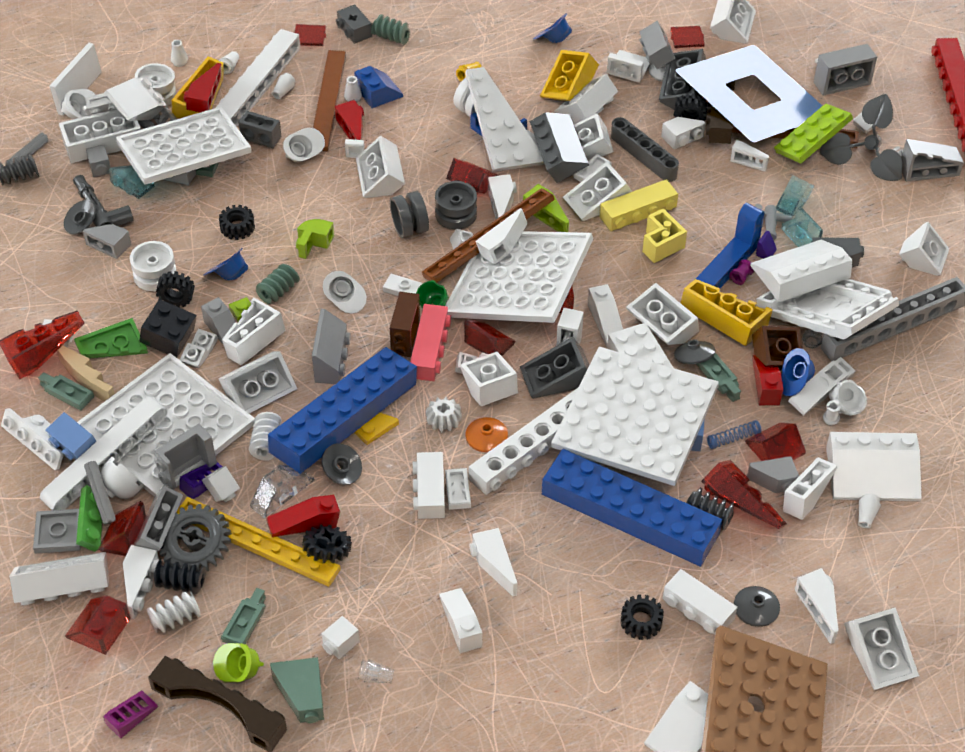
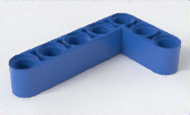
(739, 248)

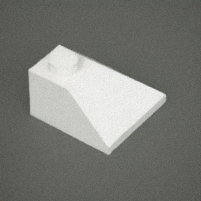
(925, 250)

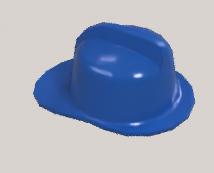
(557, 32)
(230, 268)
(796, 371)

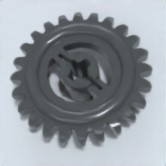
(203, 548)

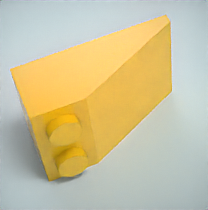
(569, 75)

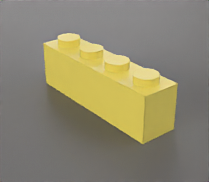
(638, 205)

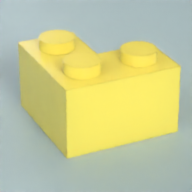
(663, 236)

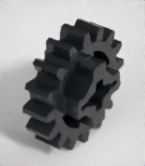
(326, 543)

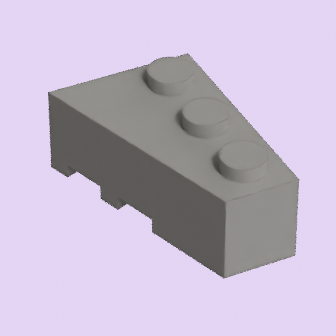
(930, 161)

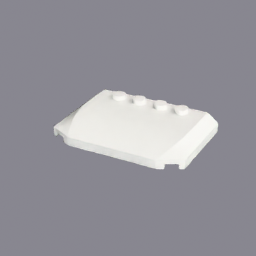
(833, 309)

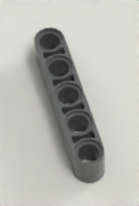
(644, 149)

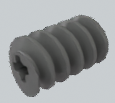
(18, 169)
(711, 506)

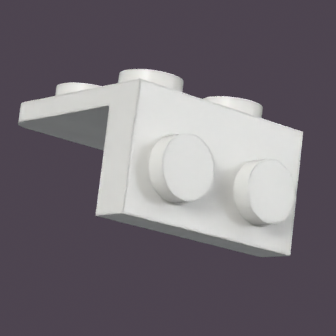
(98, 104)

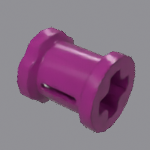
(740, 274)

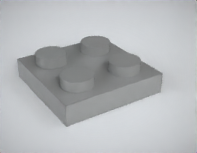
(56, 531)

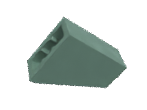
(301, 687)

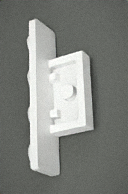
(32, 434)

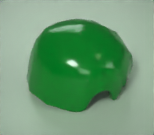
(432, 294)

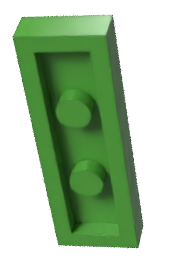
(89, 521)

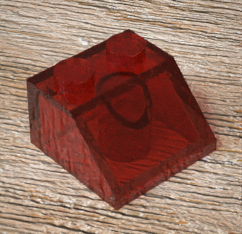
(471, 174)
(100, 623)

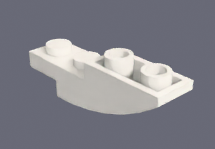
(821, 384)

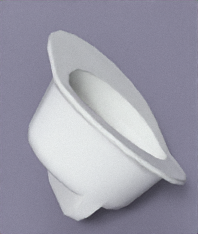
(74, 103)
(303, 144)
(344, 292)

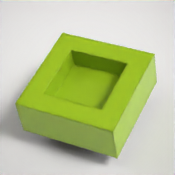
(238, 307)

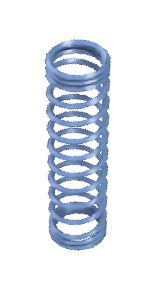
(714, 440)

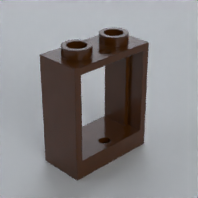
(405, 323)

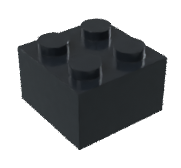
(167, 328)

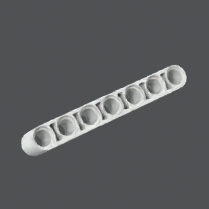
(114, 444)

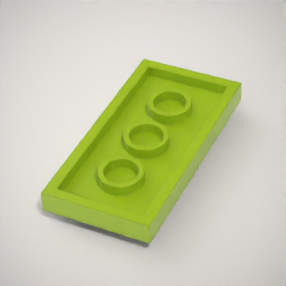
(813, 133)

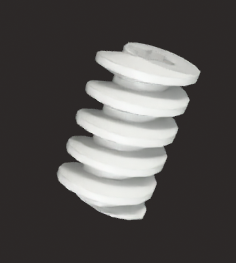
(263, 425)
(173, 612)

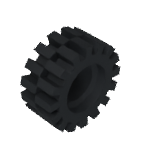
(691, 102)
(236, 214)
(177, 282)
(641, 628)

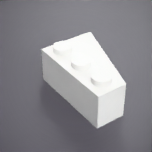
(253, 332)

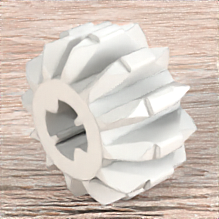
(443, 414)

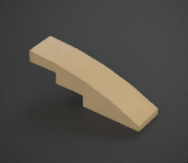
(81, 370)

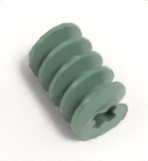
(391, 29)
(277, 283)

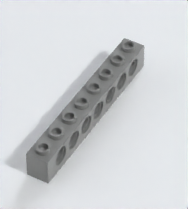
(909, 314)

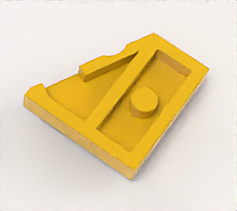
(376, 427)

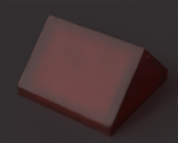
(486, 338)
(777, 442)
(124, 530)

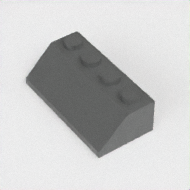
(673, 84)
(559, 145)

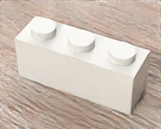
(429, 485)
(698, 602)

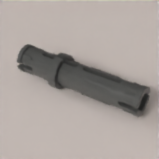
(86, 191)

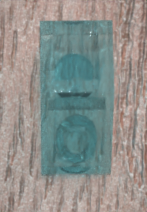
(128, 180)
(794, 196)

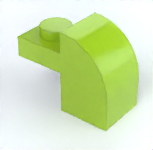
(314, 233)

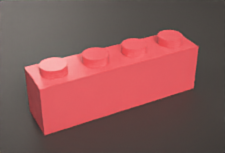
(429, 341)

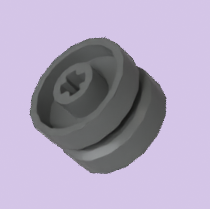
(456, 205)
(409, 214)

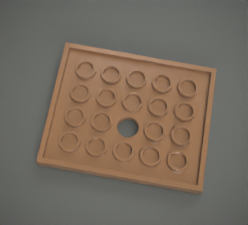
(785, 682)

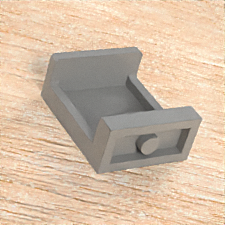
(183, 453)

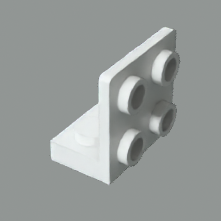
(627, 65)

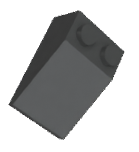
(556, 370)

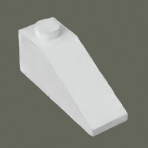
(501, 194)
(604, 310)
(807, 488)
(493, 558)
(818, 596)
(462, 620)

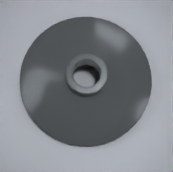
(79, 217)
(694, 352)
(348, 461)
(757, 613)

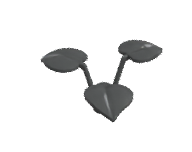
(887, 164)

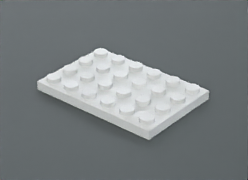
(183, 145)

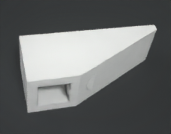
(502, 238)
(138, 576)

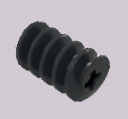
(179, 578)

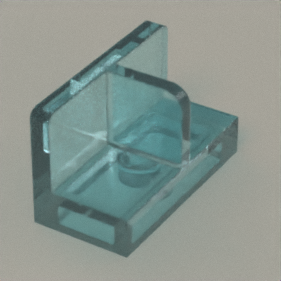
(802, 228)

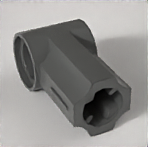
(116, 217)

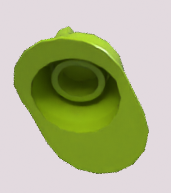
(236, 662)

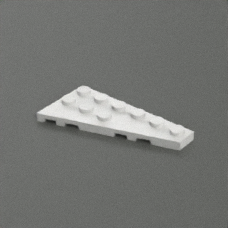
(503, 133)

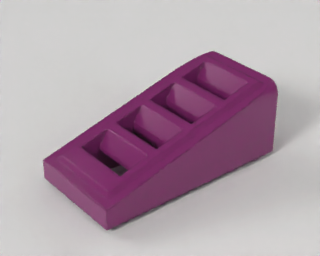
(119, 711)

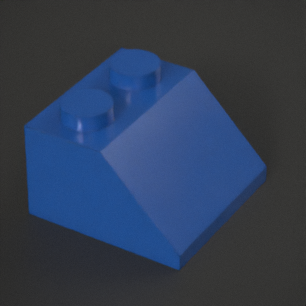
(376, 86)

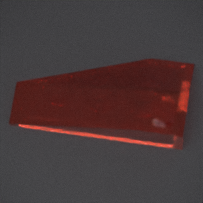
(32, 348)
(732, 485)

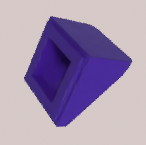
(766, 246)

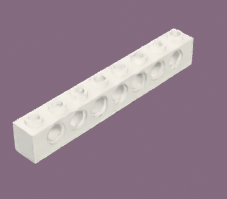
(519, 449)

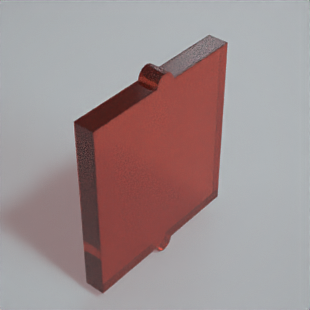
(311, 34)
(687, 36)

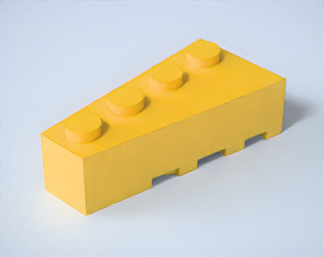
(178, 105)
(725, 311)

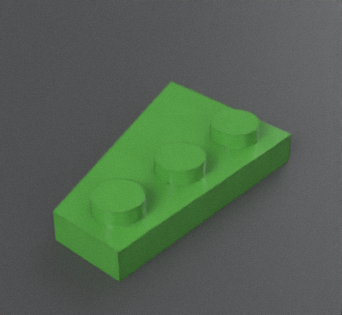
(112, 341)

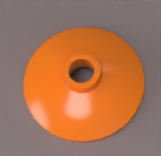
(485, 440)

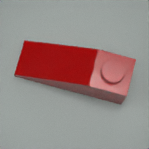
(203, 90)
(350, 119)
(768, 383)
(305, 515)

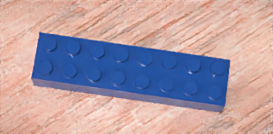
(342, 409)
(631, 507)

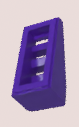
(189, 483)

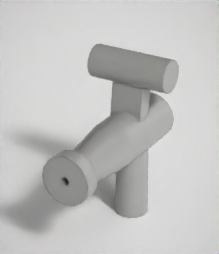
(771, 218)

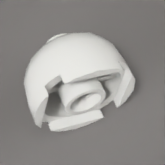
(119, 480)

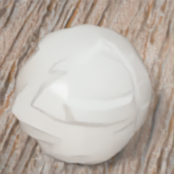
(850, 396)

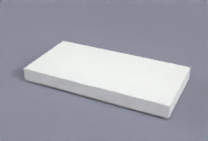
(77, 75)

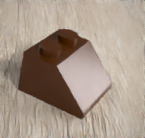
(775, 342)

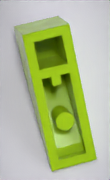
(550, 214)

